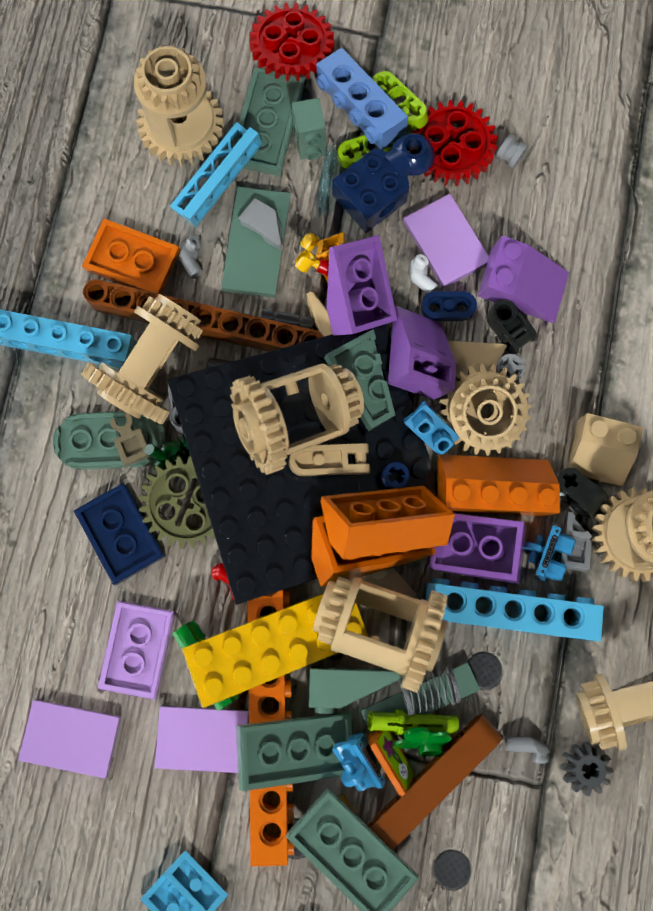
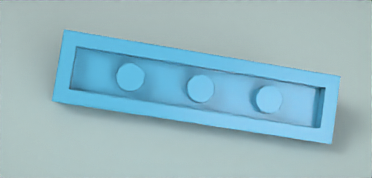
(219, 178)

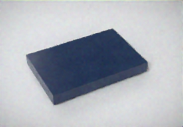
(119, 534)

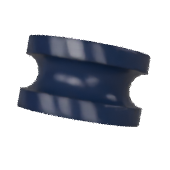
(394, 484)

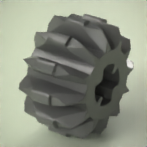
(580, 779)

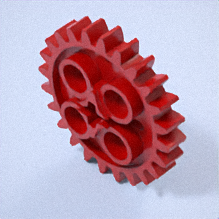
(291, 41)
(468, 160)

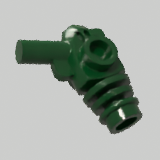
(169, 450)

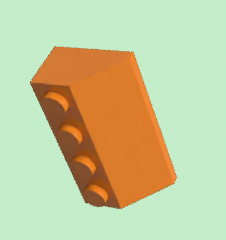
(498, 485)
(386, 521)

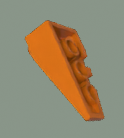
(330, 564)

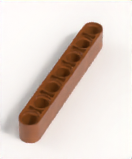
(436, 781)

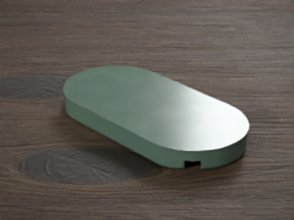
(87, 440)

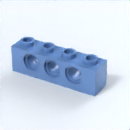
(361, 99)

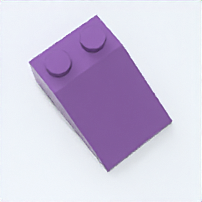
(525, 278)
(358, 287)
(482, 549)

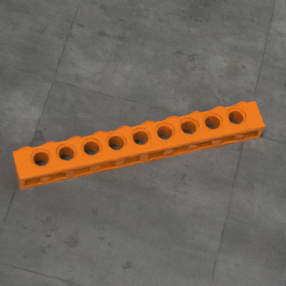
(264, 848)

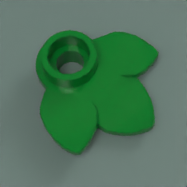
(426, 742)

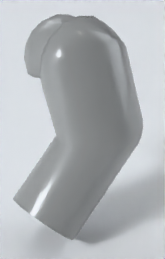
(188, 256)
(529, 745)

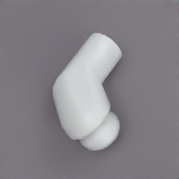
(418, 274)

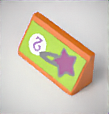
(392, 760)

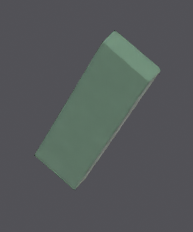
(466, 683)

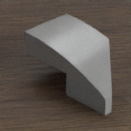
(263, 221)
(582, 550)

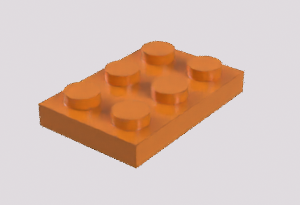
(131, 257)

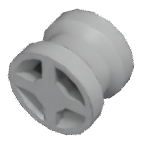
(512, 151)
(514, 365)

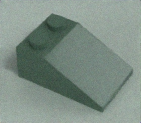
(343, 685)

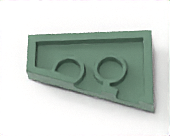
(365, 363)

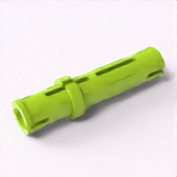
(402, 721)

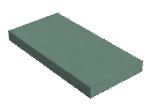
(271, 115)
(250, 262)
(290, 750)
(351, 855)

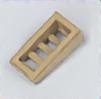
(319, 314)

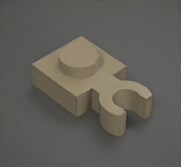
(130, 443)

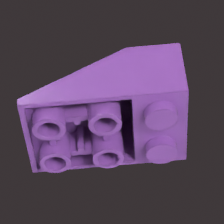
(420, 356)

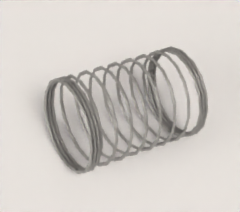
(453, 688)

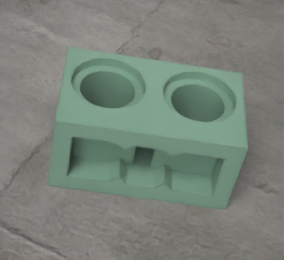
(309, 129)

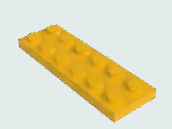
(259, 651)

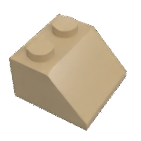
(604, 449)

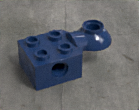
(379, 180)

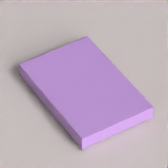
(446, 240)
(136, 650)
(70, 738)
(198, 738)

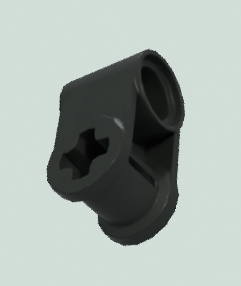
(511, 328)
(581, 494)

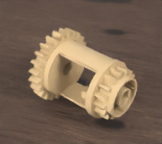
(171, 93)
(130, 385)
(508, 412)
(262, 426)
(627, 534)
(422, 641)
(608, 711)

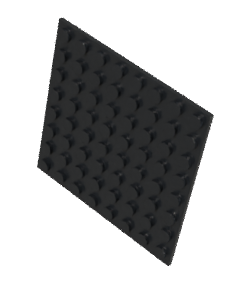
(268, 519)

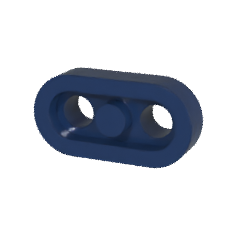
(447, 303)

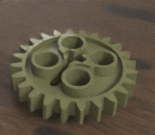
(162, 492)

